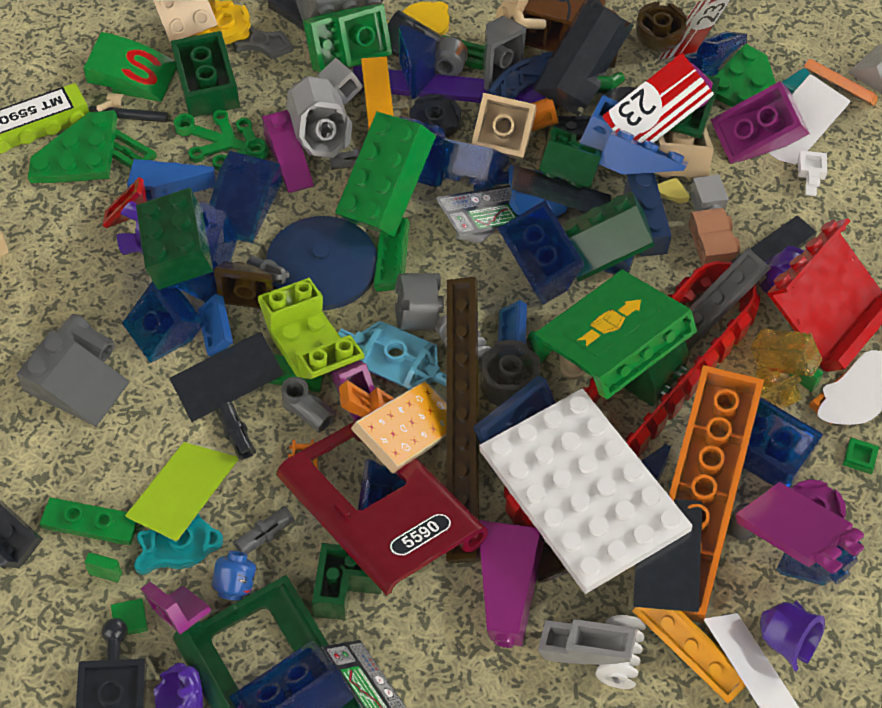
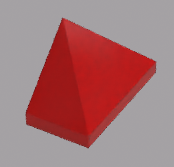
(135, 193)

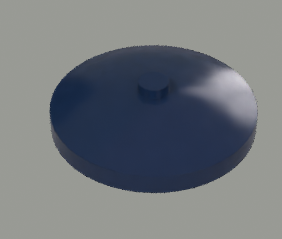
(331, 253)

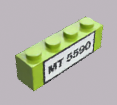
(40, 116)

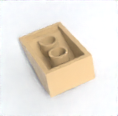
(695, 151)

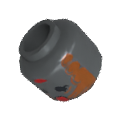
(450, 56)

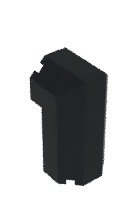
(582, 55)

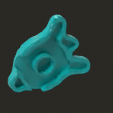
(188, 551)

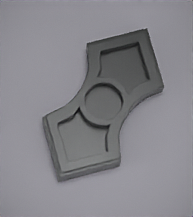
(269, 43)

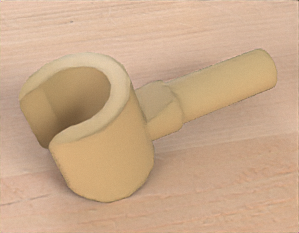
(113, 100)

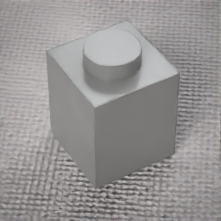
(341, 79)
(708, 193)

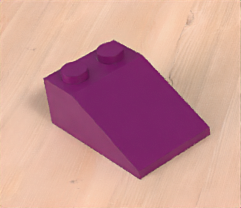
(760, 124)

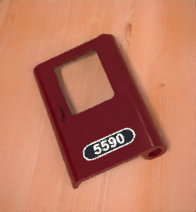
(393, 533)

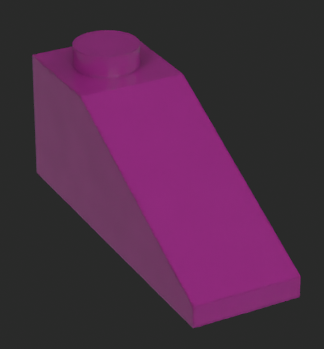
(287, 151)

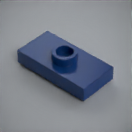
(513, 322)
(216, 327)

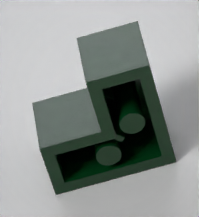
(568, 158)
(335, 579)

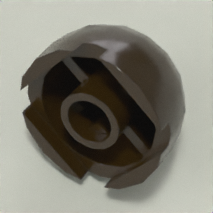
(660, 26)

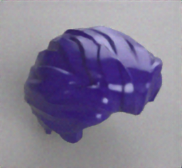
(179, 688)

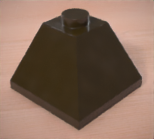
(242, 283)

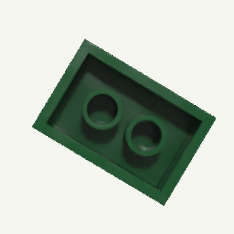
(205, 74)
(174, 238)

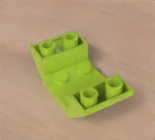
(304, 331)

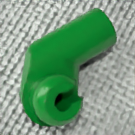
(610, 82)

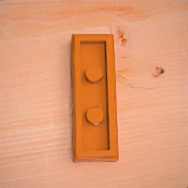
(841, 82)

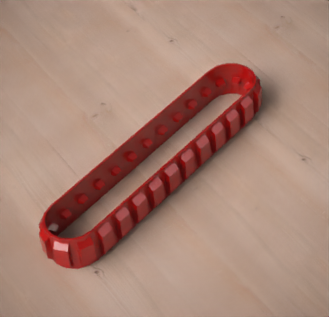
(687, 384)

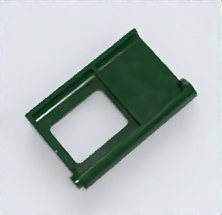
(288, 612)

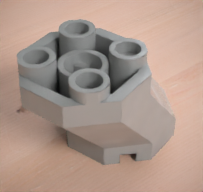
(318, 117)

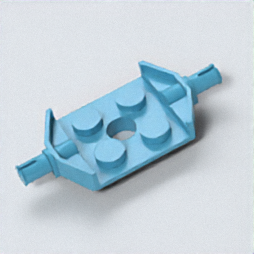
(411, 368)

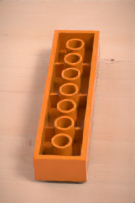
(714, 461)

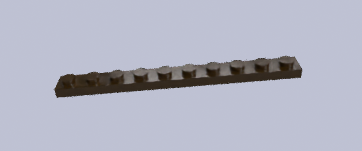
(462, 402)

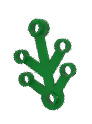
(221, 141)

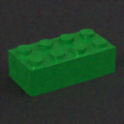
(385, 173)

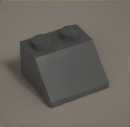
(502, 48)

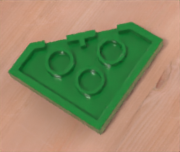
(744, 76)
(77, 153)

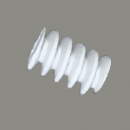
(617, 674)

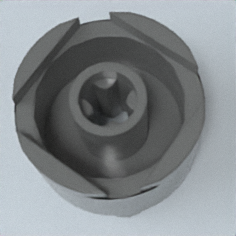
(418, 301)

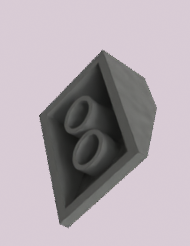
(71, 379)

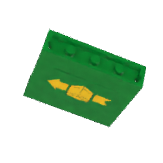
(618, 331)

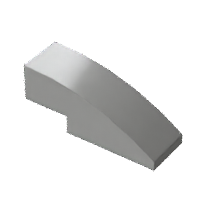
(587, 642)

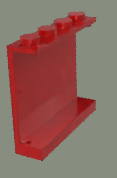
(830, 297)

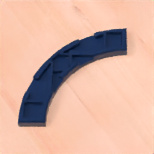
(518, 77)

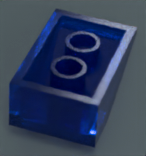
(246, 192)

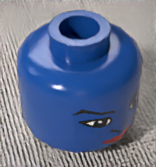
(233, 575)

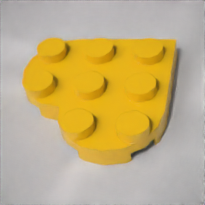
(231, 21)

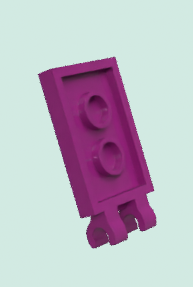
(800, 527)

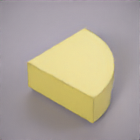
(673, 191)

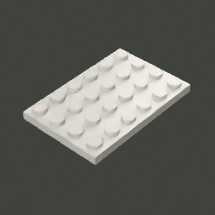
(585, 490)

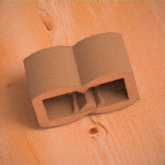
(713, 236)

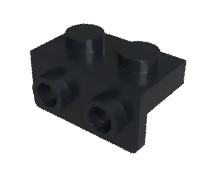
(16, 539)

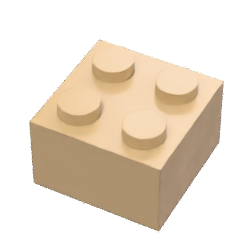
(504, 125)

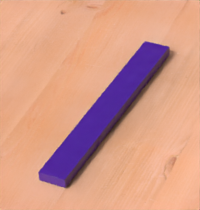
(452, 87)

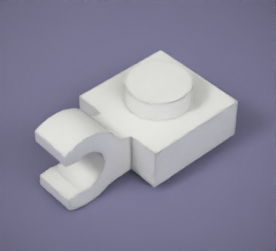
(813, 168)

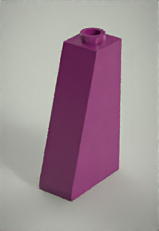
(509, 579)

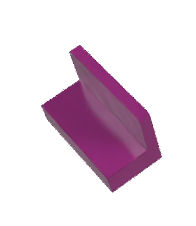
(178, 609)

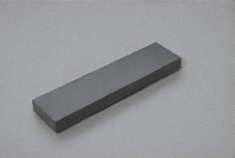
(726, 293)

